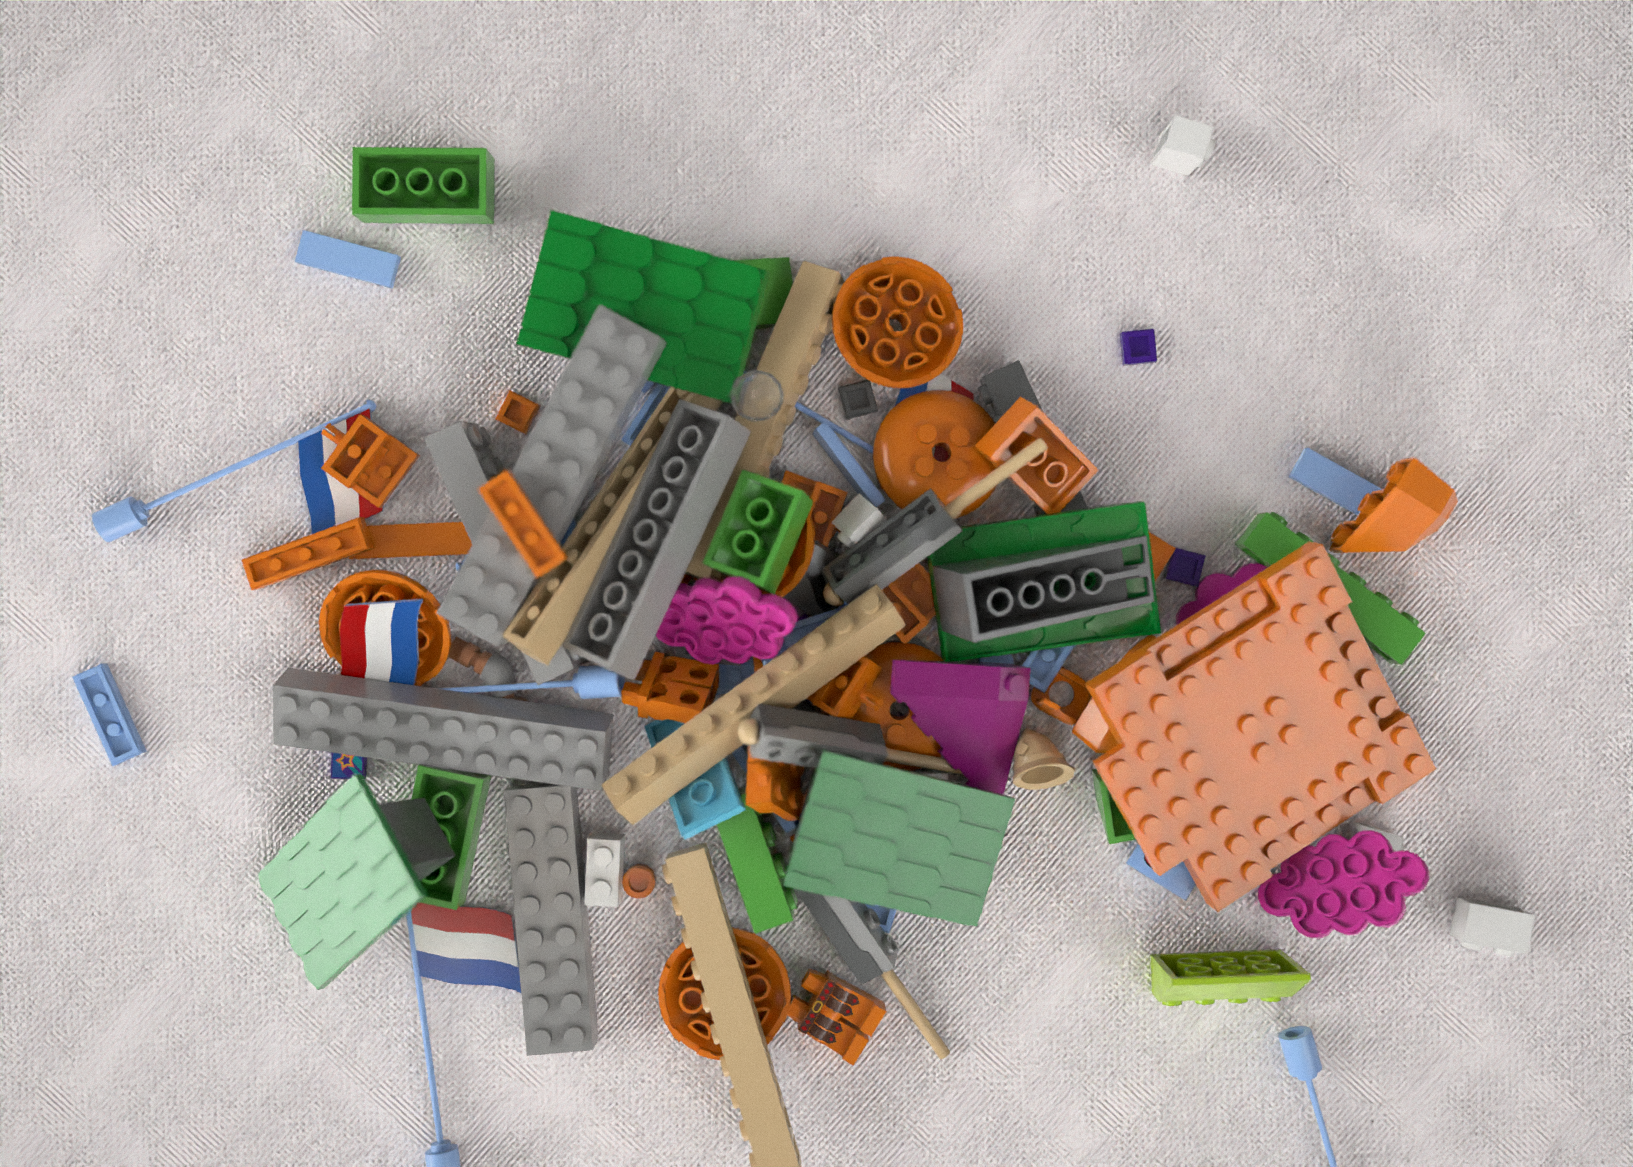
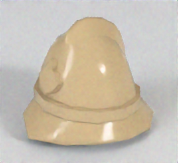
(1039, 762)

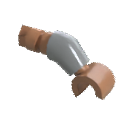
(492, 667)

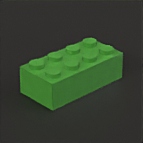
(423, 185)
(459, 807)
(758, 868)

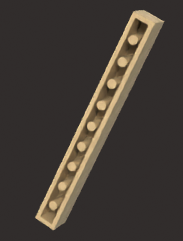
(789, 358)
(557, 597)
(779, 683)
(731, 1007)

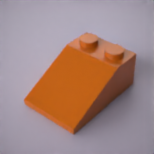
(1050, 477)

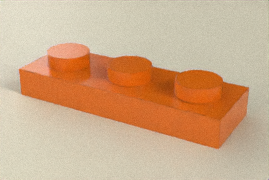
(523, 523)

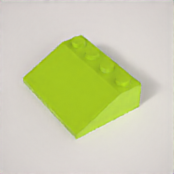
(1225, 975)

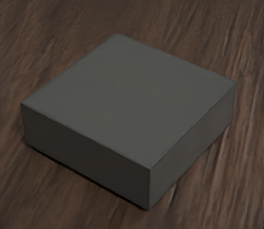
(858, 399)

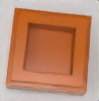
(518, 412)

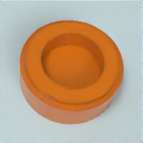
(639, 881)

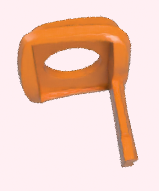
(1071, 712)

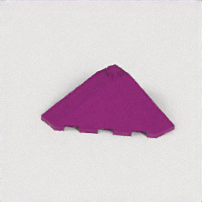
(969, 711)

